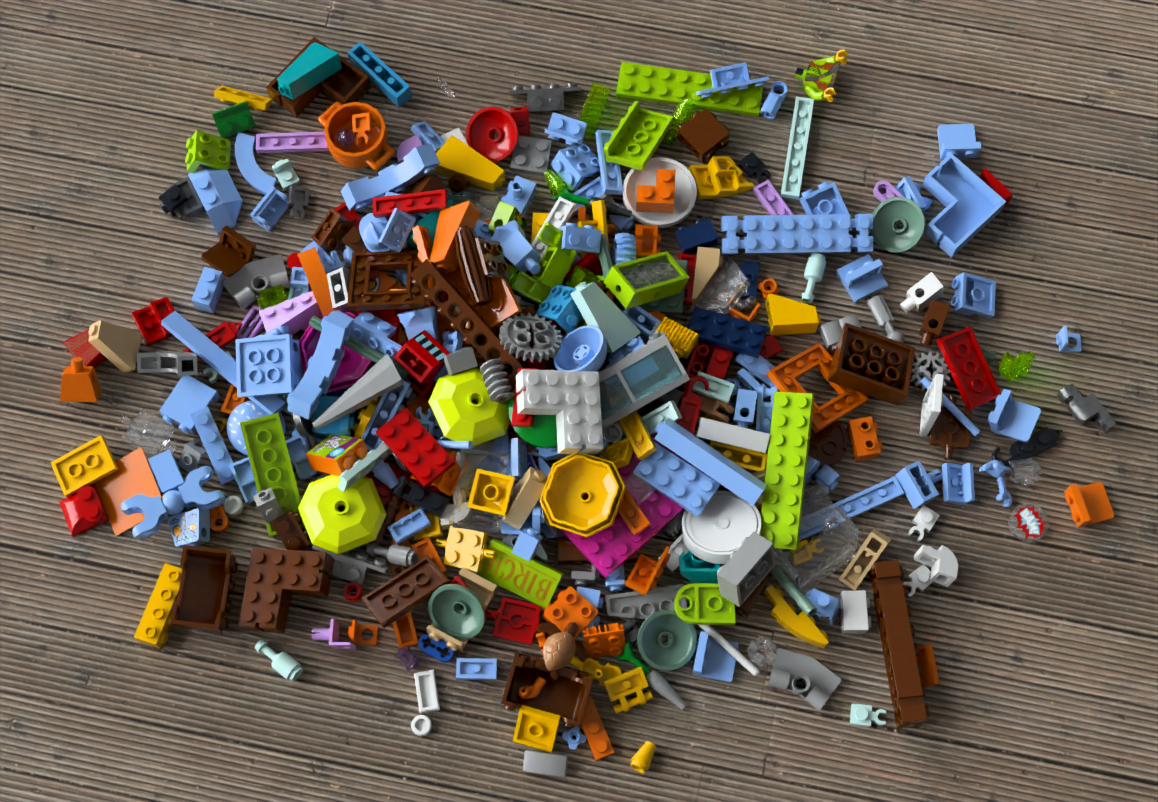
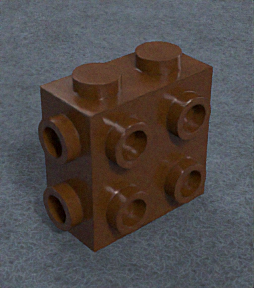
(703, 135)

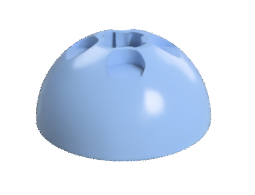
(582, 350)

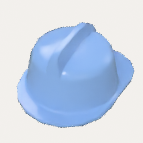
(371, 231)

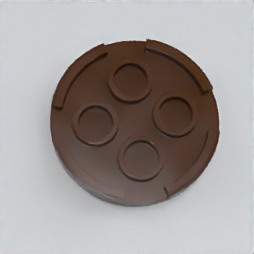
(828, 444)

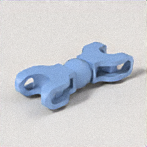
(172, 502)

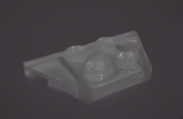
(724, 289)

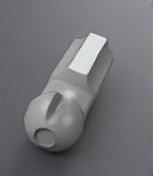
(884, 317)

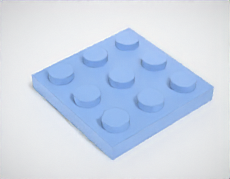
(264, 365)

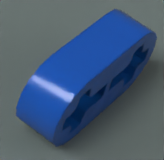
(433, 651)

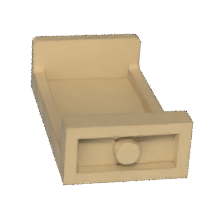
(483, 589)

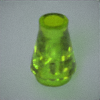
(554, 182)

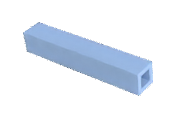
(709, 461)

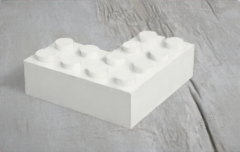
(574, 401)

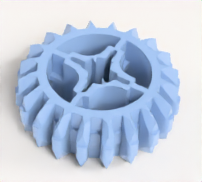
(623, 248)

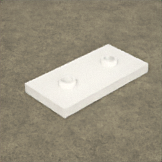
(931, 405)

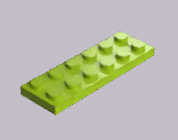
(271, 462)

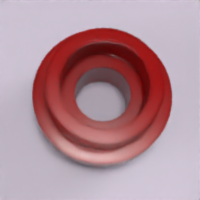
(353, 586)

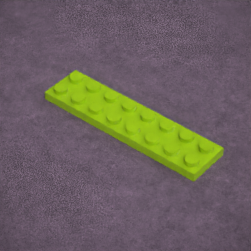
(674, 85)
(786, 469)

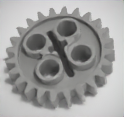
(543, 336)

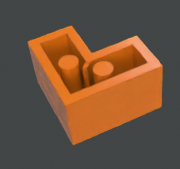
(658, 197)

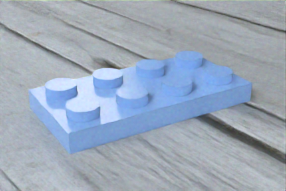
(677, 480)

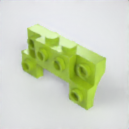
(553, 267)

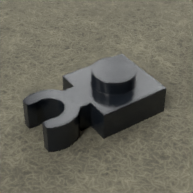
(754, 166)

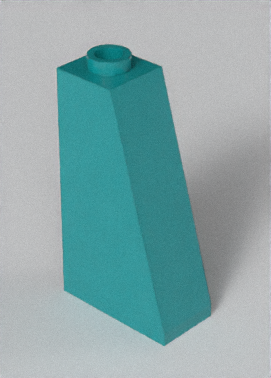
(308, 70)

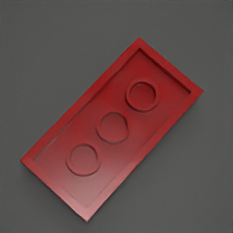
(969, 368)
(415, 447)

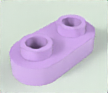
(889, 191)

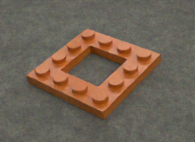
(785, 377)

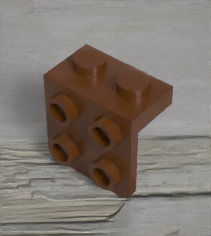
(230, 253)

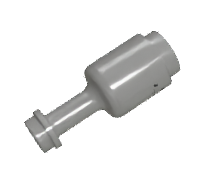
(395, 554)

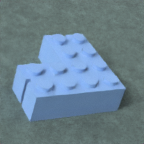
(967, 201)

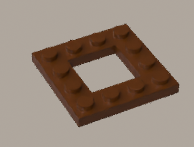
(361, 266)

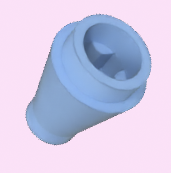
(385, 474)

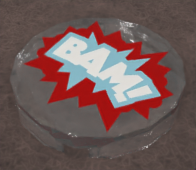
(1028, 523)

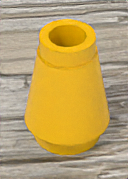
(642, 759)

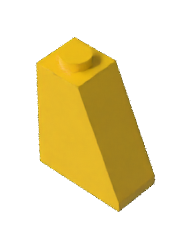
(790, 316)

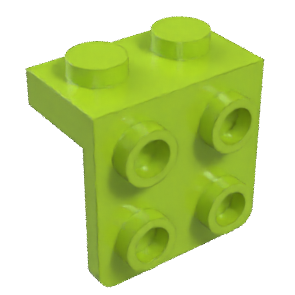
(207, 150)

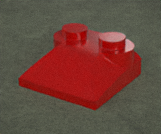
(84, 510)

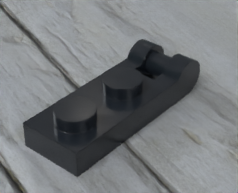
(421, 497)

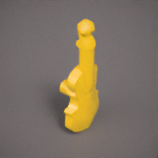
(599, 671)

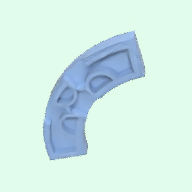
(247, 165)

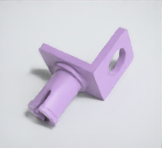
(332, 635)

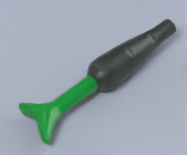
(612, 209)

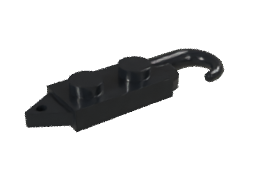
(1038, 443)

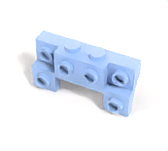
(244, 476)

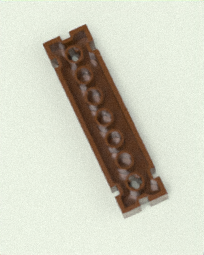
(898, 645)

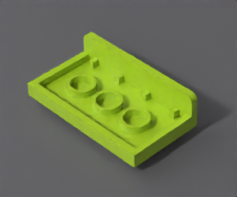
(637, 137)

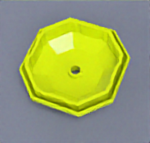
(459, 416)
(345, 529)

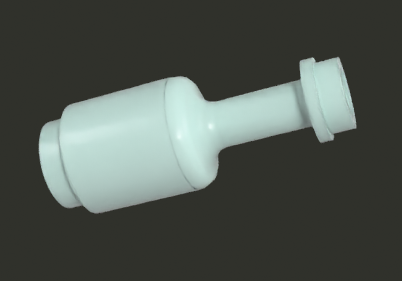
(813, 273)
(282, 662)

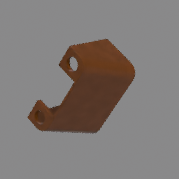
(204, 589)

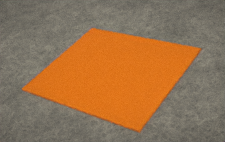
(129, 480)

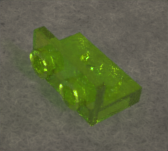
(1014, 367)

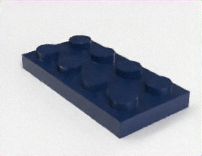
(727, 332)

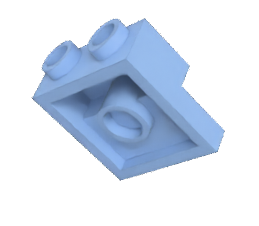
(823, 201)
(974, 295)

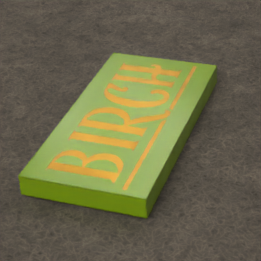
(525, 578)

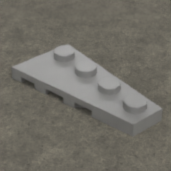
(640, 606)

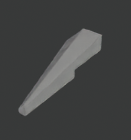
(376, 382)

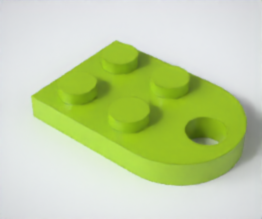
(706, 605)

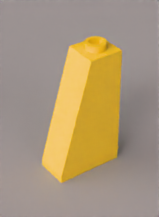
(459, 158)

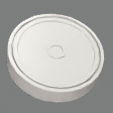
(720, 527)

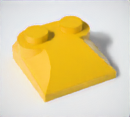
(491, 492)

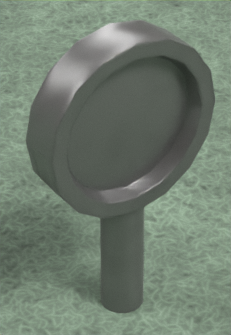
(304, 428)

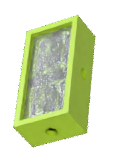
(646, 279)

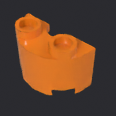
(647, 240)

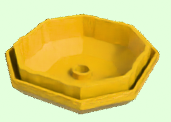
(565, 489)

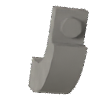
(168, 361)

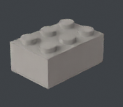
(746, 568)

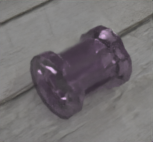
(407, 658)

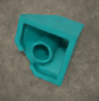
(698, 570)

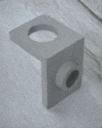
(191, 455)

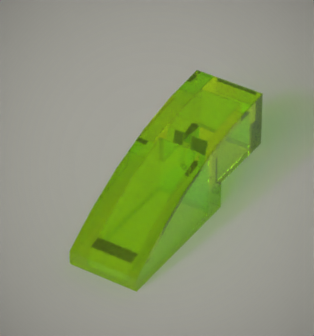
(594, 108)

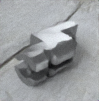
(1086, 408)

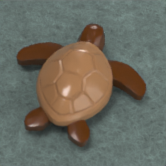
(559, 648)

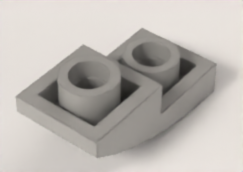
(545, 763)

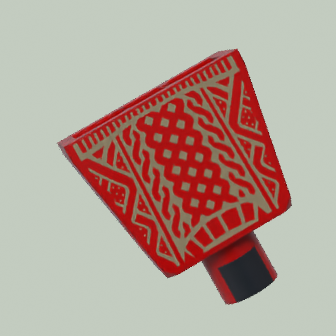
(80, 347)

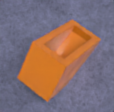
(405, 630)

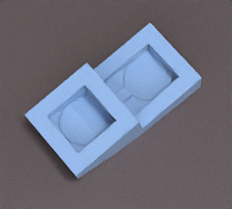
(298, 283)

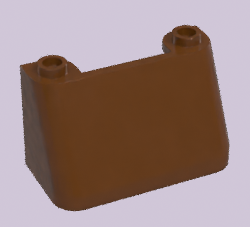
(561, 697)

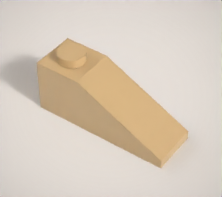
(706, 269)
(864, 559)

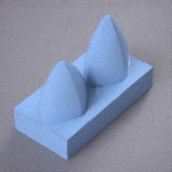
(911, 191)

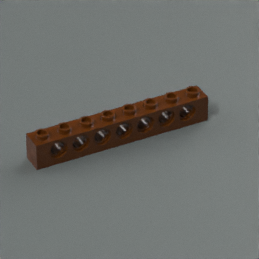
(481, 327)

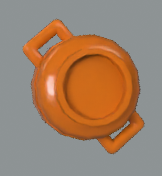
(353, 156)

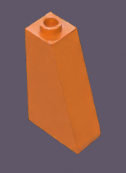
(444, 245)

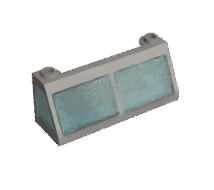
(639, 378)

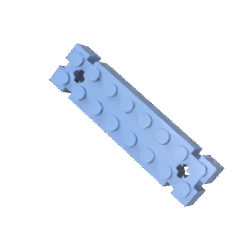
(797, 234)

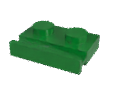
(233, 119)

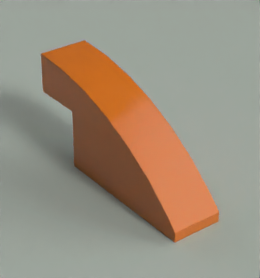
(317, 279)

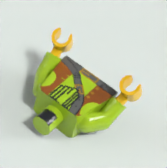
(821, 76)

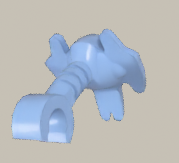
(998, 470)

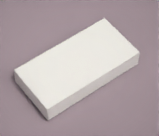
(427, 691)

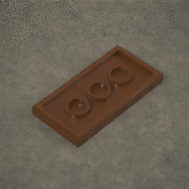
(405, 591)

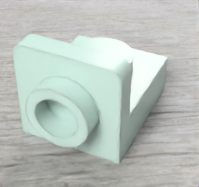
(285, 174)

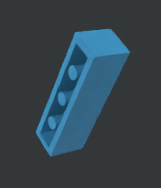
(380, 74)

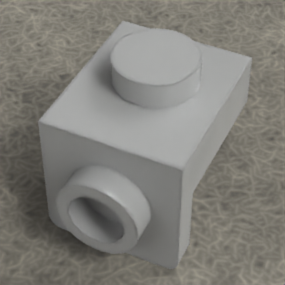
(268, 505)
(583, 578)

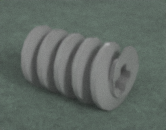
(494, 381)

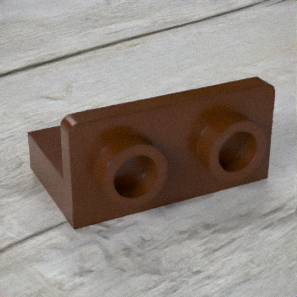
(332, 230)
(291, 532)

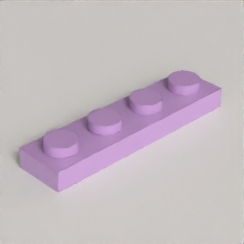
(291, 142)

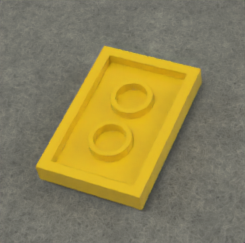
(84, 466)

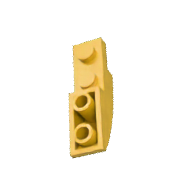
(798, 625)

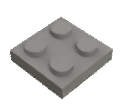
(531, 155)

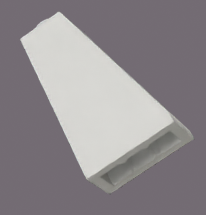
(731, 435)

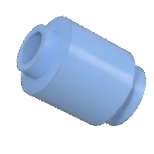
(623, 223)

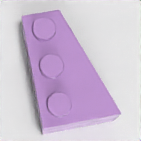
(292, 313)

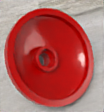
(482, 129)

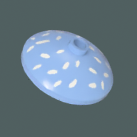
(243, 412)

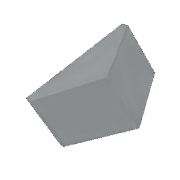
(460, 360)

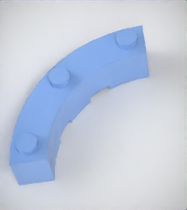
(394, 179)
(321, 366)

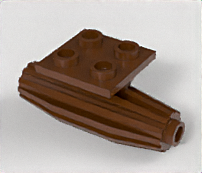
(478, 262)

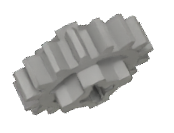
(935, 366)

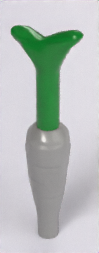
(653, 677)

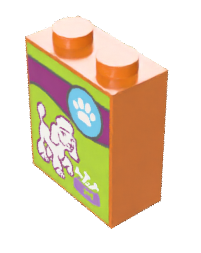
(337, 454)

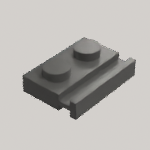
(193, 204)

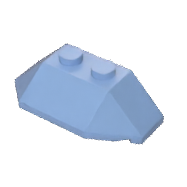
(217, 196)

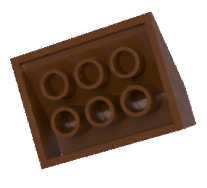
(872, 364)

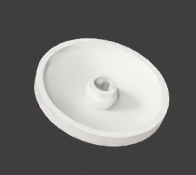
(684, 192)

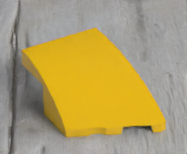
(719, 178)

